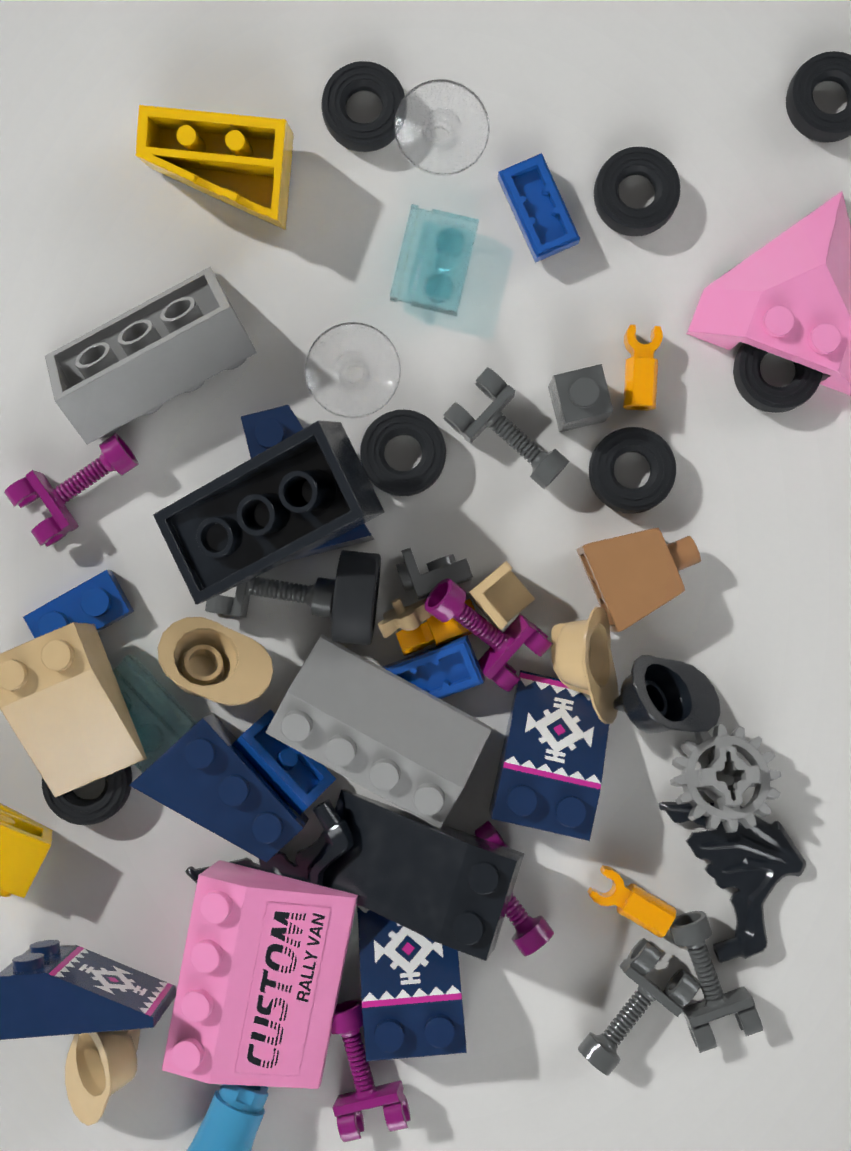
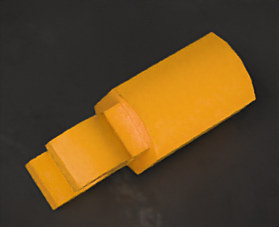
(641, 370)
(431, 632)
(635, 904)

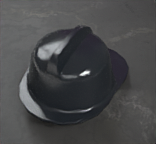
(668, 697)

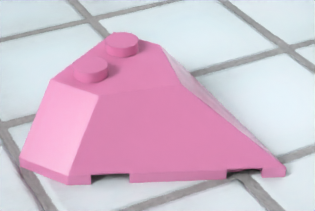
(790, 297)

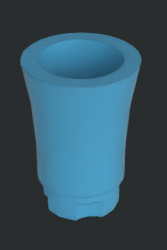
(231, 1119)

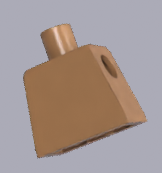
(636, 573)

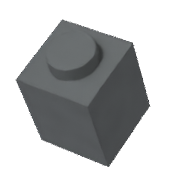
(580, 398)

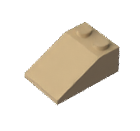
(68, 708)

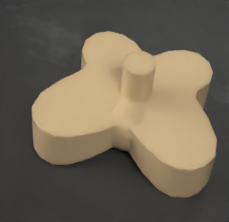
(403, 617)

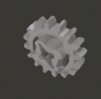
(726, 798)

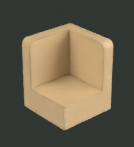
(501, 596)

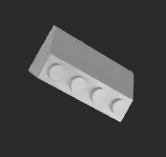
(147, 356)
(379, 731)

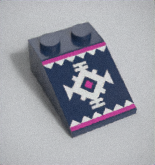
(550, 759)
(76, 992)
(408, 992)

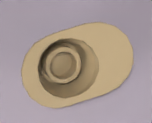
(214, 661)
(585, 661)
(98, 1068)

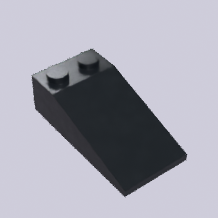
(268, 510)
(425, 876)

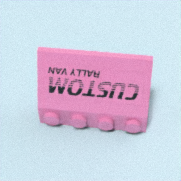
(258, 979)

